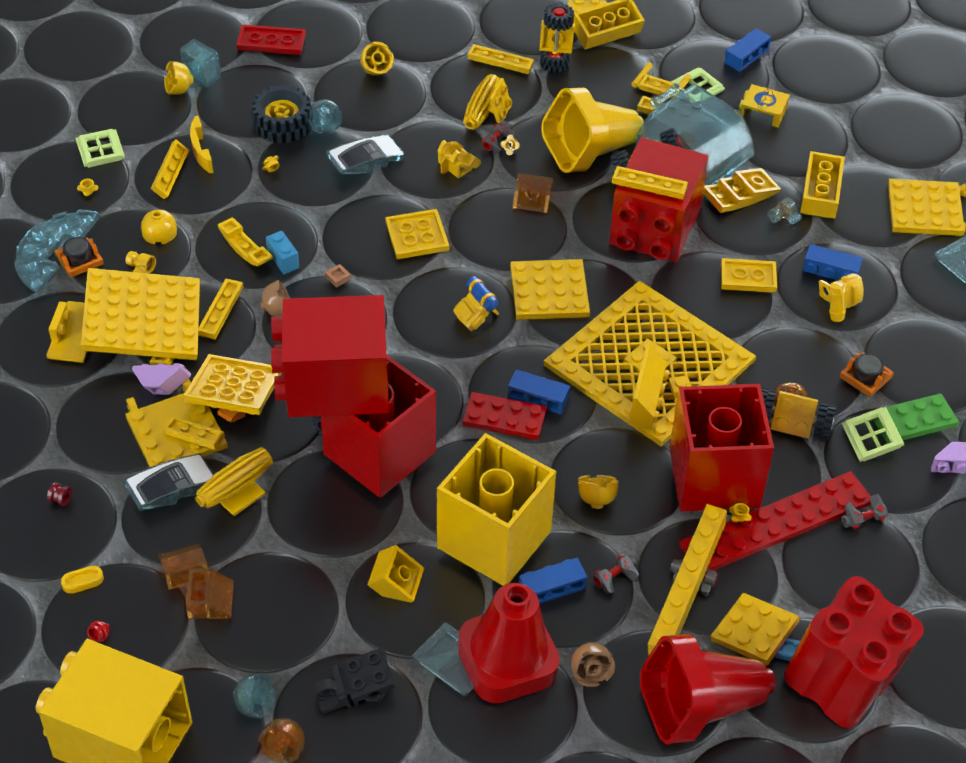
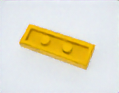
(193, 432)

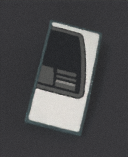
(365, 154)
(168, 481)

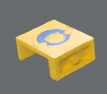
(765, 101)

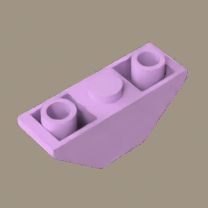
(161, 378)
(951, 459)

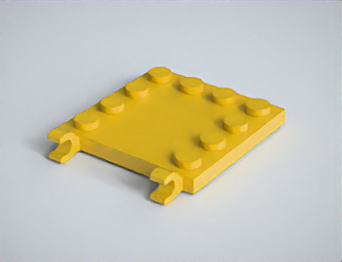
(149, 422)

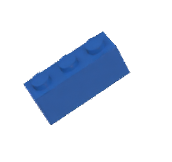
(747, 49)
(831, 263)
(539, 391)
(556, 580)

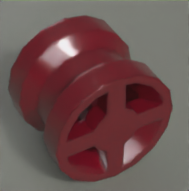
(59, 494)

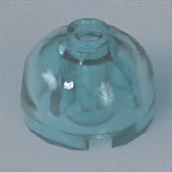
(325, 116)
(254, 695)

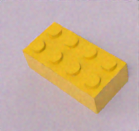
(607, 23)
(822, 185)

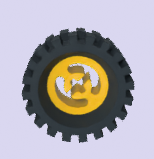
(288, 108)

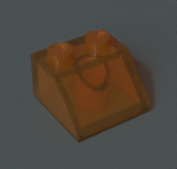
(533, 192)
(178, 562)

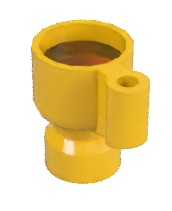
(143, 263)

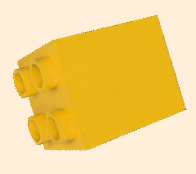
(495, 509)
(113, 709)

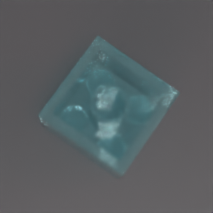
(202, 62)

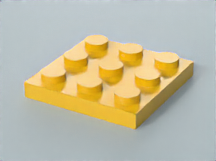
(417, 234)
(755, 628)

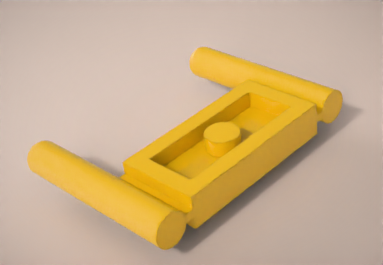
(654, 84)

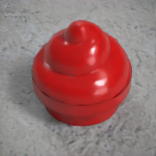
(98, 631)

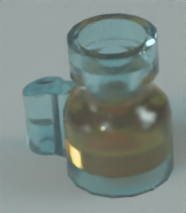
(785, 209)

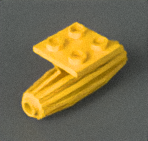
(488, 97)
(235, 483)

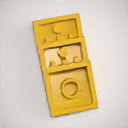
(741, 190)

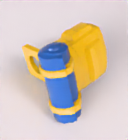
(476, 305)

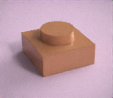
(338, 275)

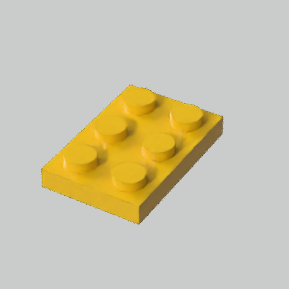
(748, 275)

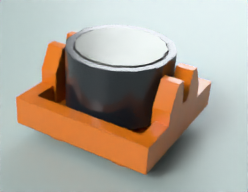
(78, 255)
(866, 373)

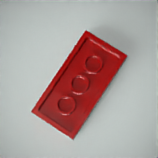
(271, 39)
(504, 416)

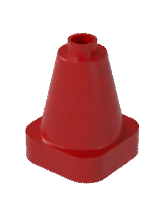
(509, 647)
(696, 687)

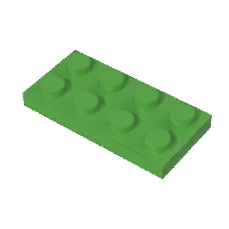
(920, 417)

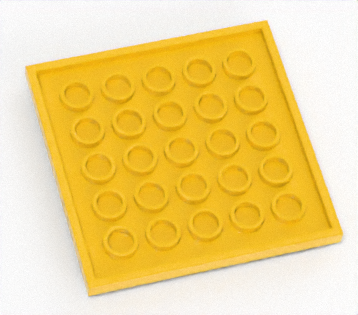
(141, 314)

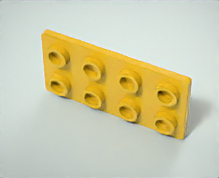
(66, 332)

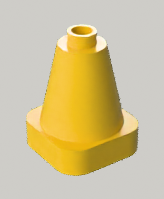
(582, 129)

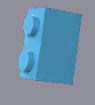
(283, 252)

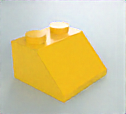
(396, 575)

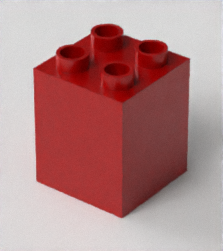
(655, 221)
(331, 356)
(390, 445)
(720, 446)

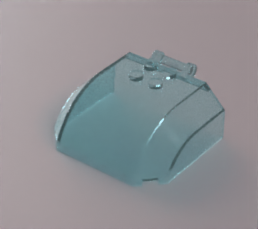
(704, 127)

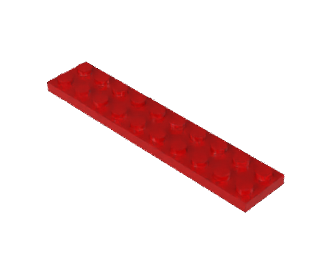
(786, 519)

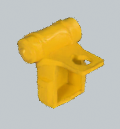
(842, 295)

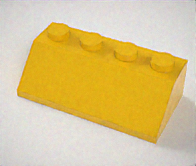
(648, 389)

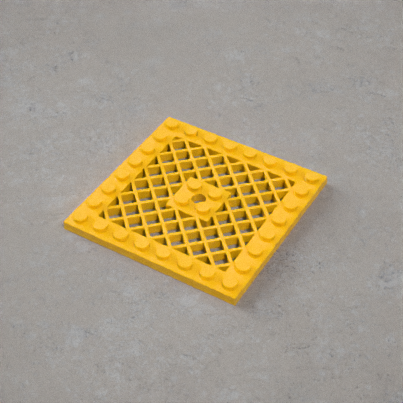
(645, 298)

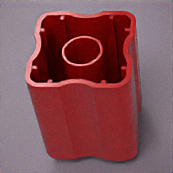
(852, 651)

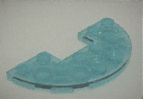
(43, 239)

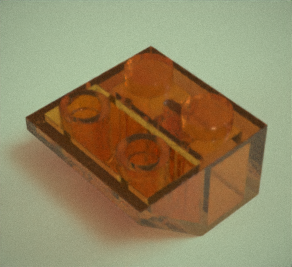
(208, 594)

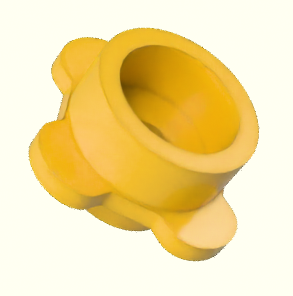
(514, 144)
(271, 164)
(87, 187)
(740, 512)

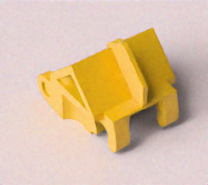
(456, 159)

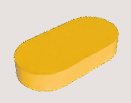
(82, 579)

